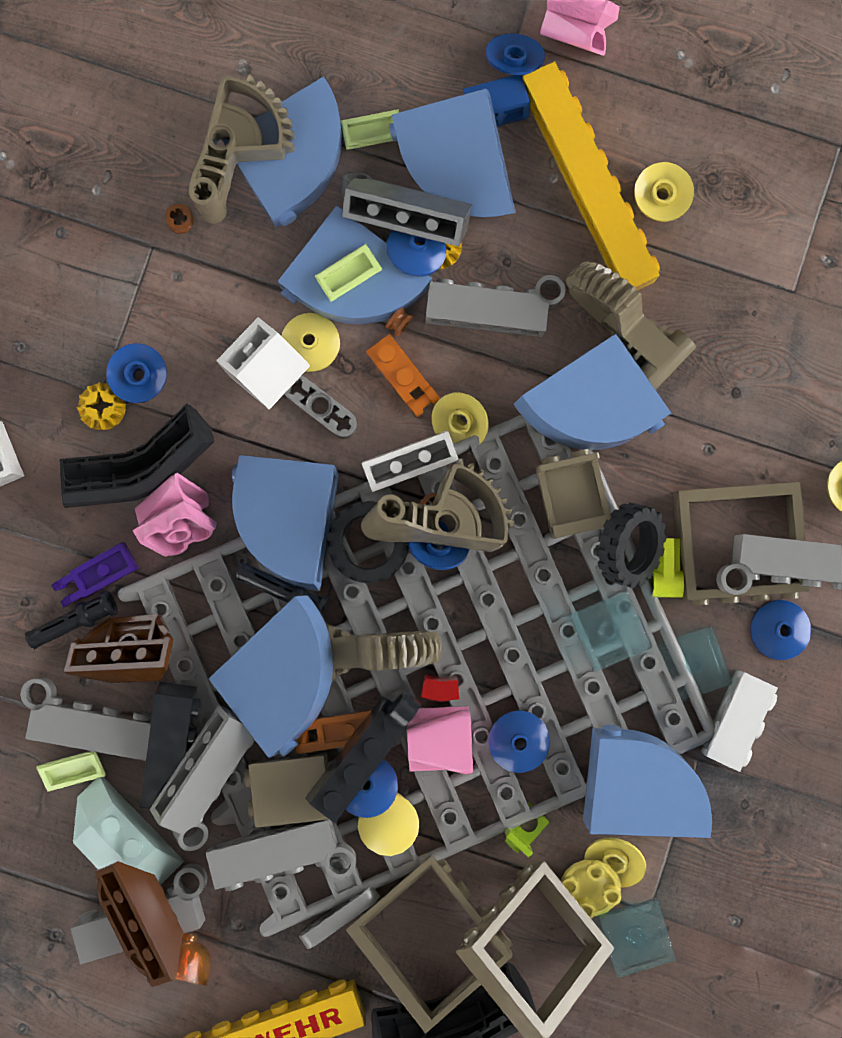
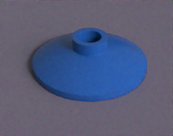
(515, 54)
(412, 258)
(126, 363)
(437, 559)
(766, 629)
(519, 725)
(378, 796)

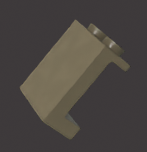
(573, 493)
(281, 789)

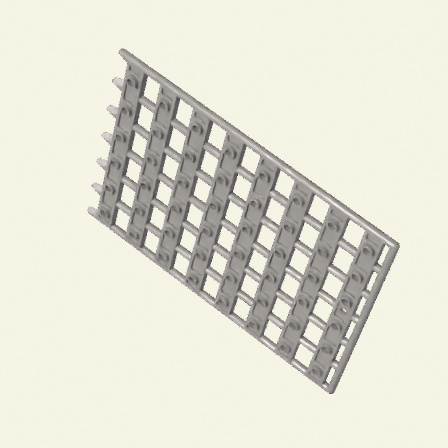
(498, 626)

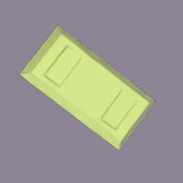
(367, 129)
(348, 272)
(71, 770)

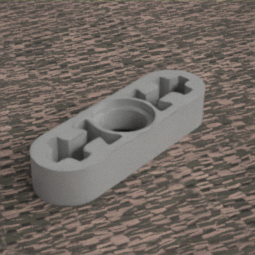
(342, 413)
(337, 917)

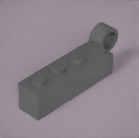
(404, 209)

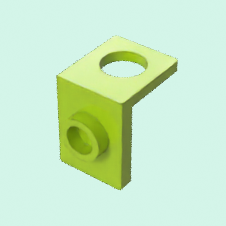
(520, 839)

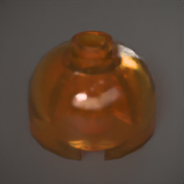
(194, 961)

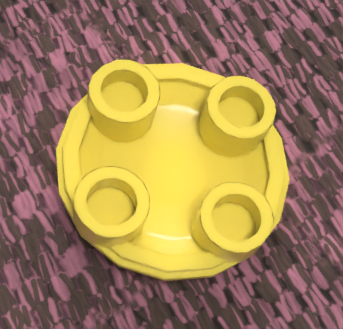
(392, 830)
(593, 886)

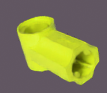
(668, 579)

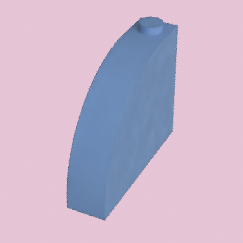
(456, 152)
(303, 175)
(367, 302)
(595, 401)
(285, 515)
(280, 677)
(642, 788)

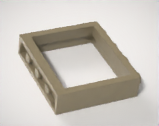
(683, 532)
(389, 971)
(575, 980)

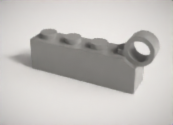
(491, 309)
(782, 561)
(85, 726)
(201, 777)
(277, 851)
(96, 938)

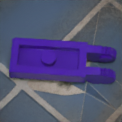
(98, 573)

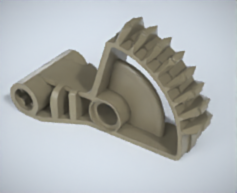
(216, 164)
(619, 311)
(411, 522)
(382, 650)

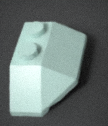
(113, 831)

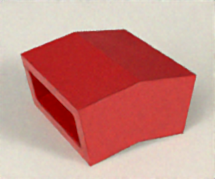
(440, 688)

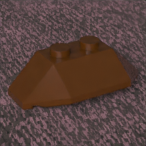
(122, 650)
(141, 920)

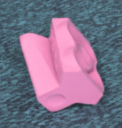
(580, 22)
(173, 517)
(440, 740)

